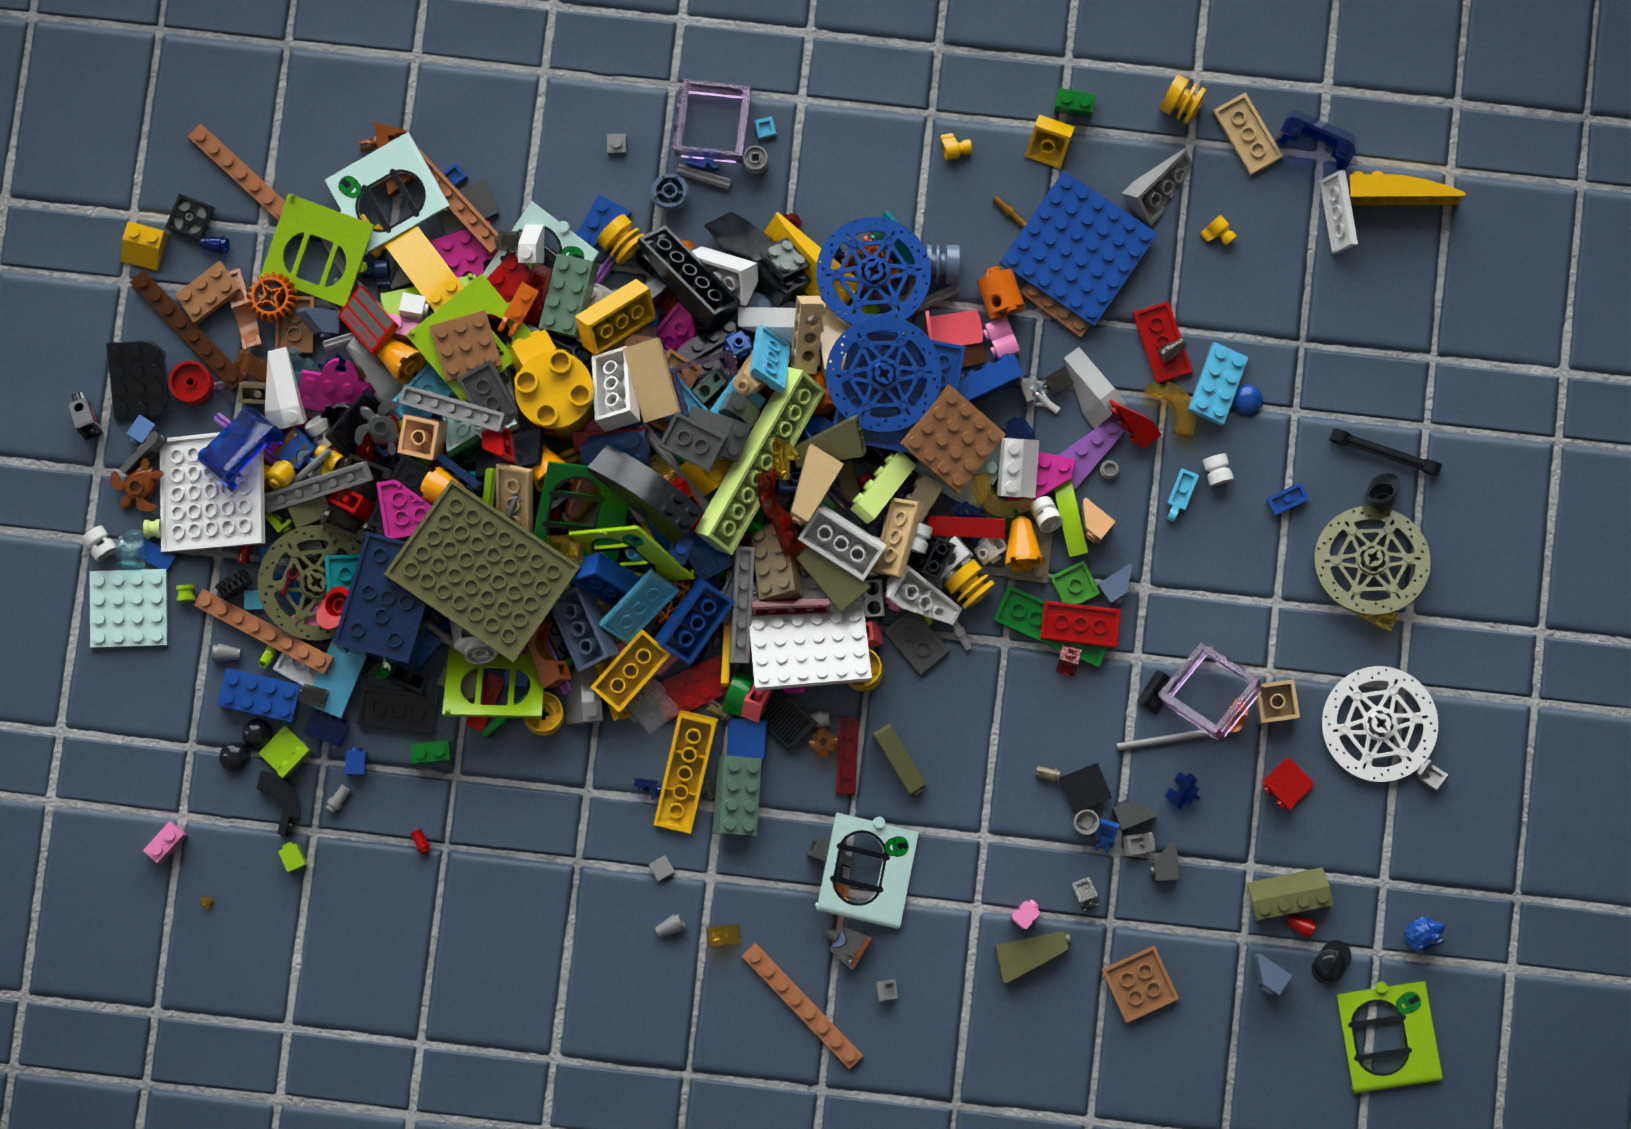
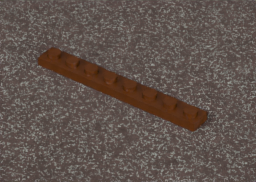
(188, 330)

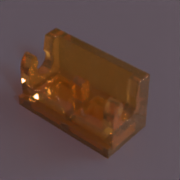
(251, 364)

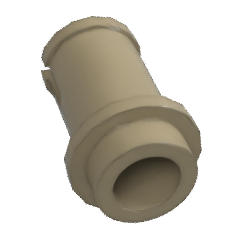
(716, 709)
(1048, 774)

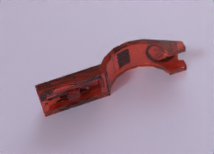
(782, 522)

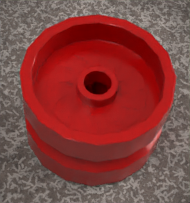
(181, 378)

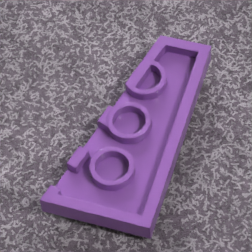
(1092, 448)

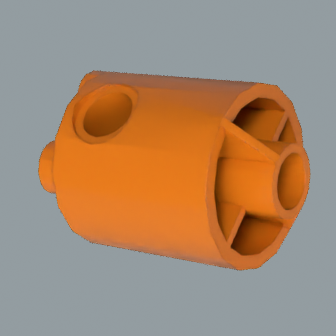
(1000, 293)

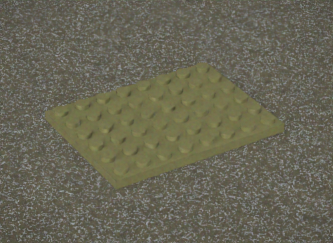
(482, 570)

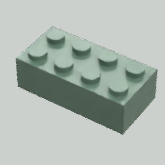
(568, 295)
(737, 795)

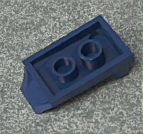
(631, 442)

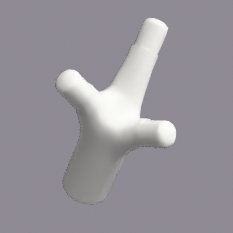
(1046, 402)

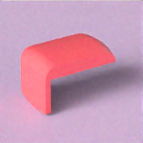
(955, 328)

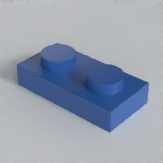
(1287, 499)

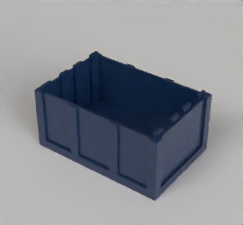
(378, 614)

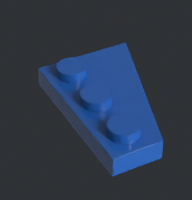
(599, 216)

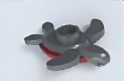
(380, 426)

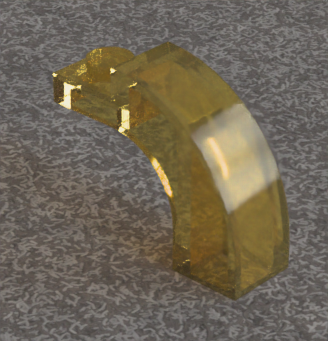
(1180, 402)
(994, 504)

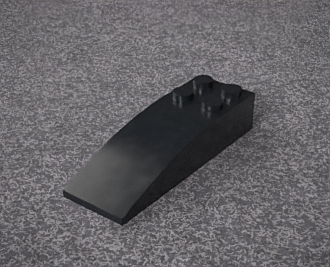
(744, 241)
(689, 278)
(646, 493)

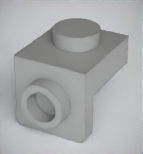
(1431, 775)
(1139, 844)

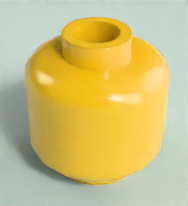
(280, 474)

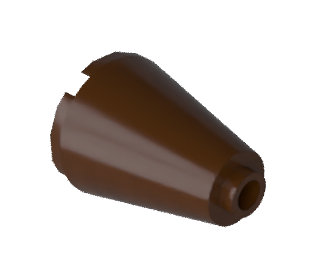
(577, 508)

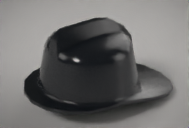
(1382, 491)
(1331, 962)

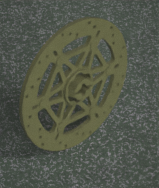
(1373, 570)
(267, 578)

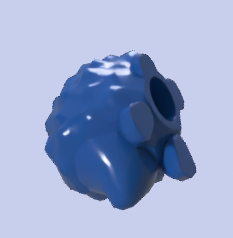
(1424, 934)

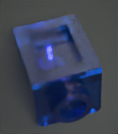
(645, 784)

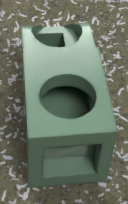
(708, 386)

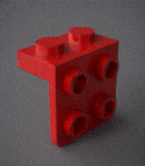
(1287, 784)

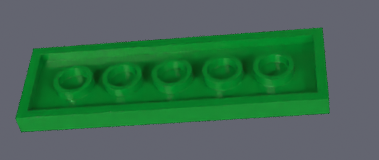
(1024, 614)

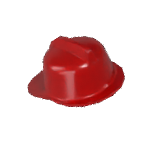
(331, 608)

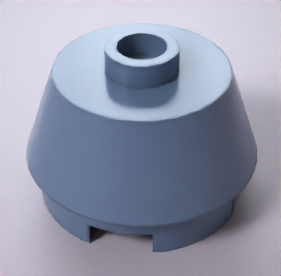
(670, 192)

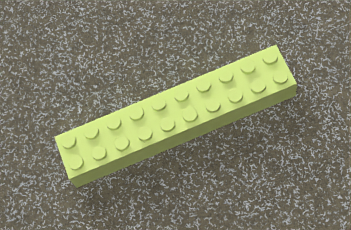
(737, 496)

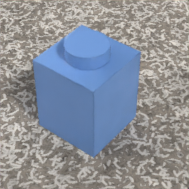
(140, 430)

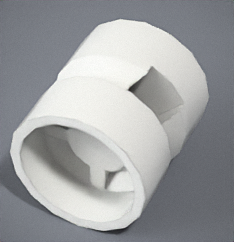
(318, 429)
(1218, 469)
(1046, 514)
(922, 533)
(96, 537)

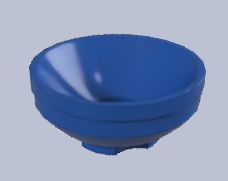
(816, 425)

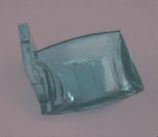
(131, 551)

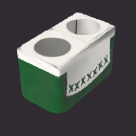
(878, 597)

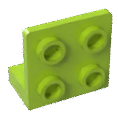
(285, 752)

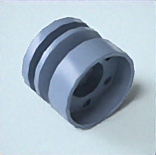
(945, 263)

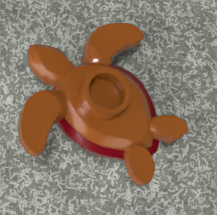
(138, 486)

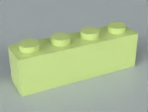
(883, 486)

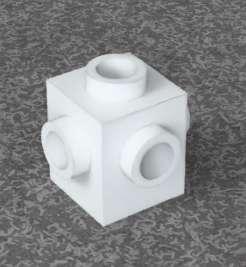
(990, 550)

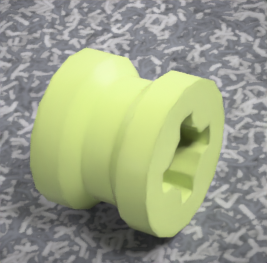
(152, 528)

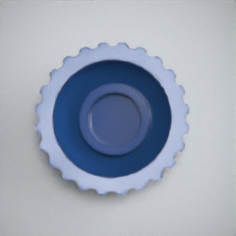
(1247, 400)

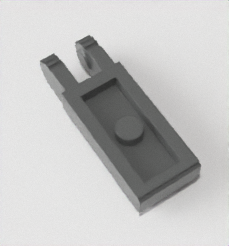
(149, 449)

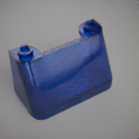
(1341, 140)
(238, 446)

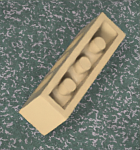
(806, 307)

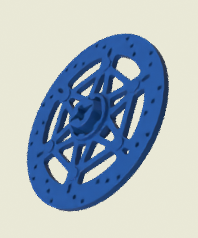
(908, 270)
(900, 342)

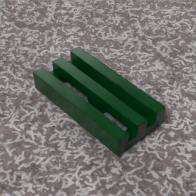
(466, 450)

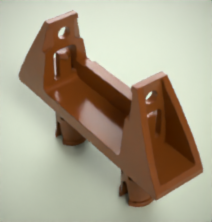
(384, 134)

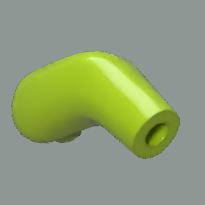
(267, 657)

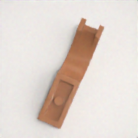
(245, 319)

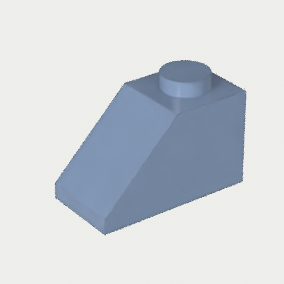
(320, 321)
(1116, 585)

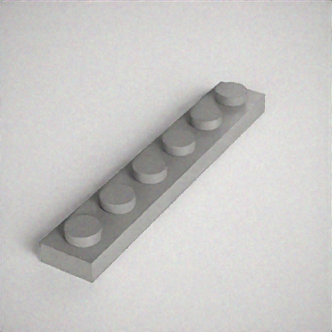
(453, 408)
(317, 486)
(742, 608)

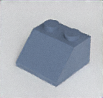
(1270, 976)

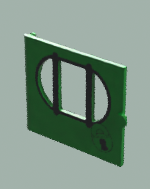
(610, 509)

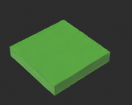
(1075, 584)

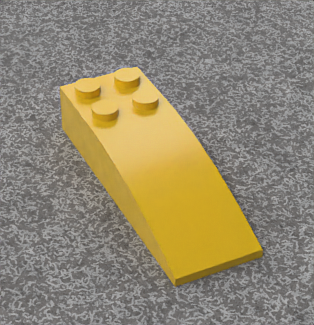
(1399, 190)
(781, 228)
(424, 267)
(685, 771)

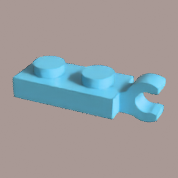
(1181, 492)

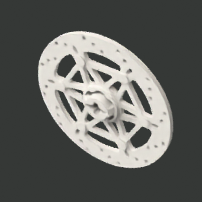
(1392, 690)

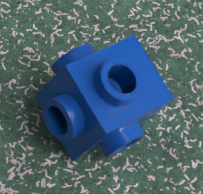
(741, 350)

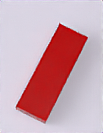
(490, 693)

